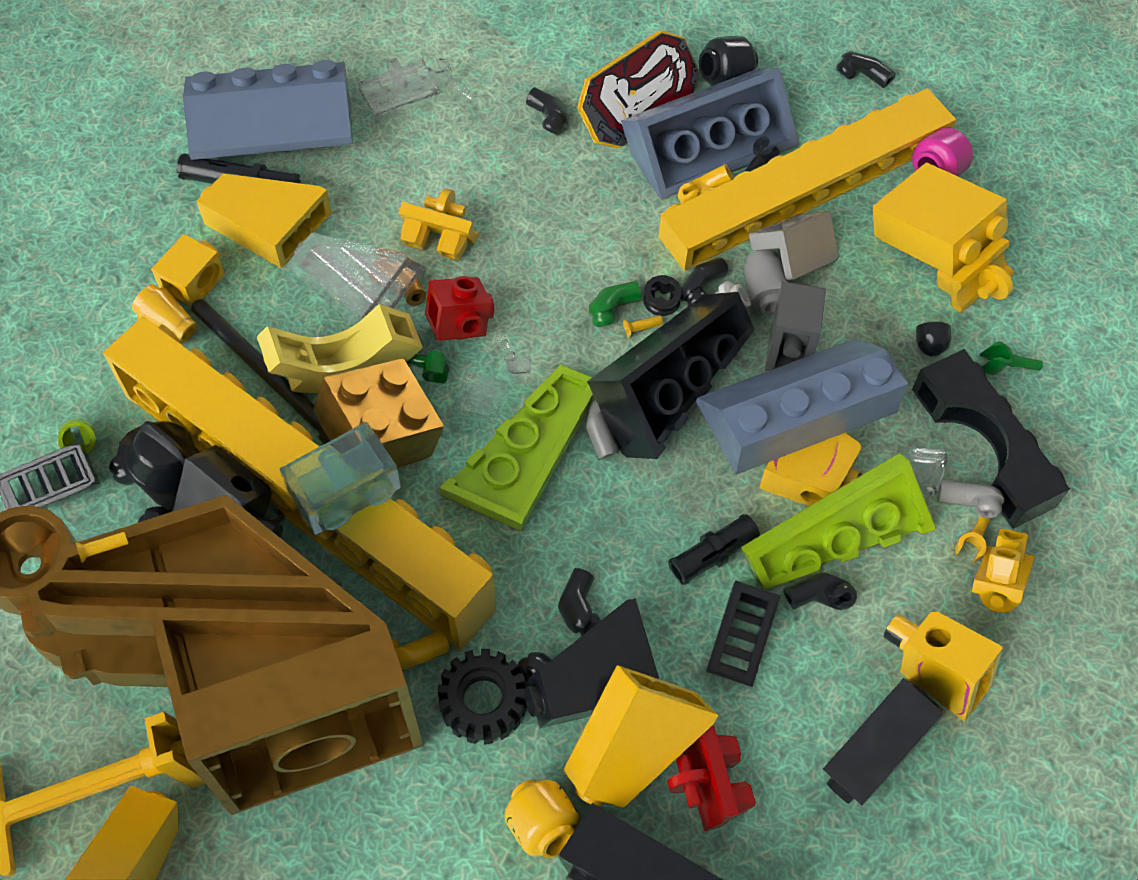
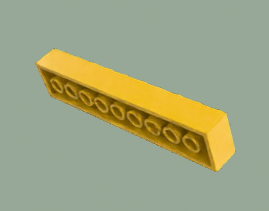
(380, 543)

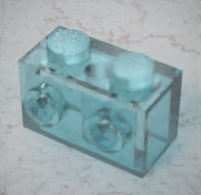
(341, 478)

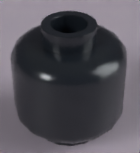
(727, 58)

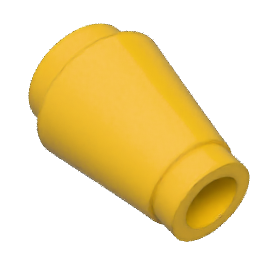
(162, 308)

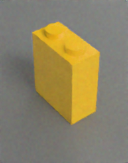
(940, 218)

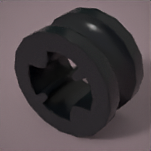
(664, 285)

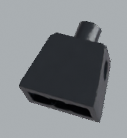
(219, 474)

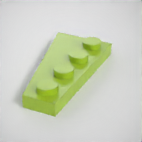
(518, 462)
(855, 517)

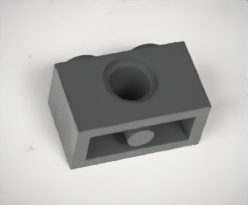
(795, 324)

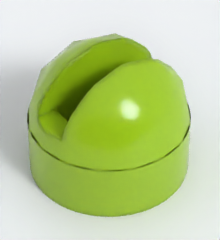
(66, 436)

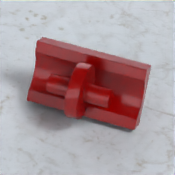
(707, 782)

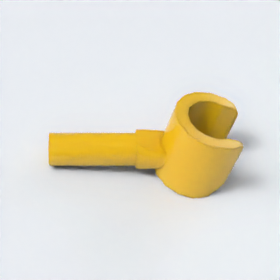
(975, 537)

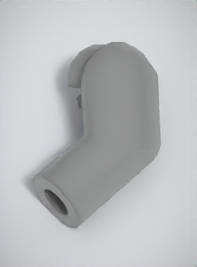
(600, 433)

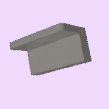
(803, 241)

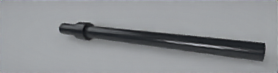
(255, 361)

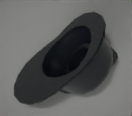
(155, 459)

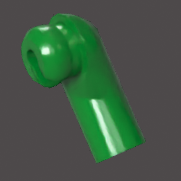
(610, 298)

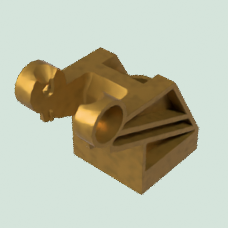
(260, 650)

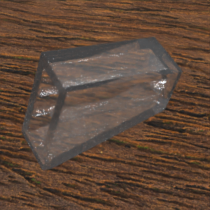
(353, 274)

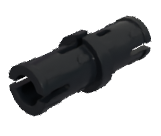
(713, 549)

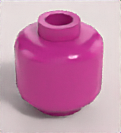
(944, 149)

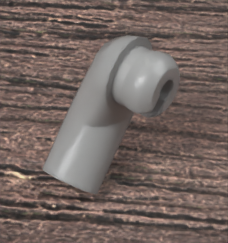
(985, 498)

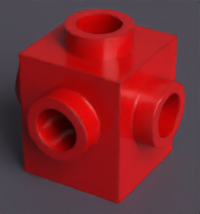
(458, 308)

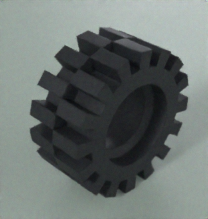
(482, 668)

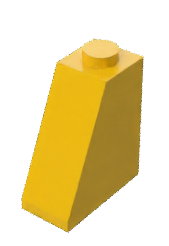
(264, 213)
(634, 736)
(131, 840)

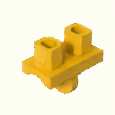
(454, 231)
(983, 278)
(1004, 572)

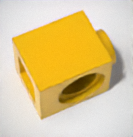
(189, 269)

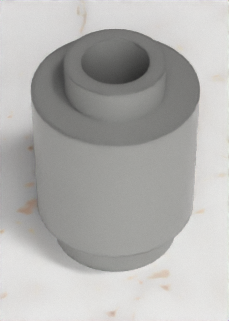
(764, 279)

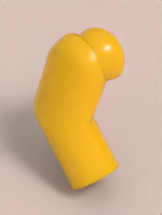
(711, 179)

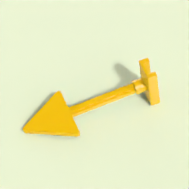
(162, 756)

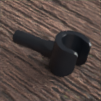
(760, 160)

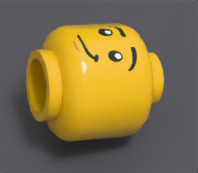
(541, 817)

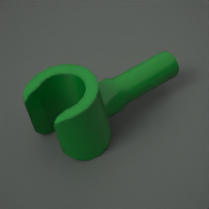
(1002, 356)
(434, 366)

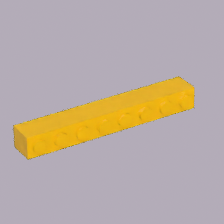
(800, 179)

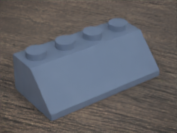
(267, 110)
(711, 129)
(803, 403)

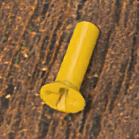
(643, 324)
(101, 545)

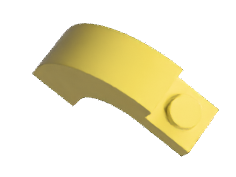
(304, 360)

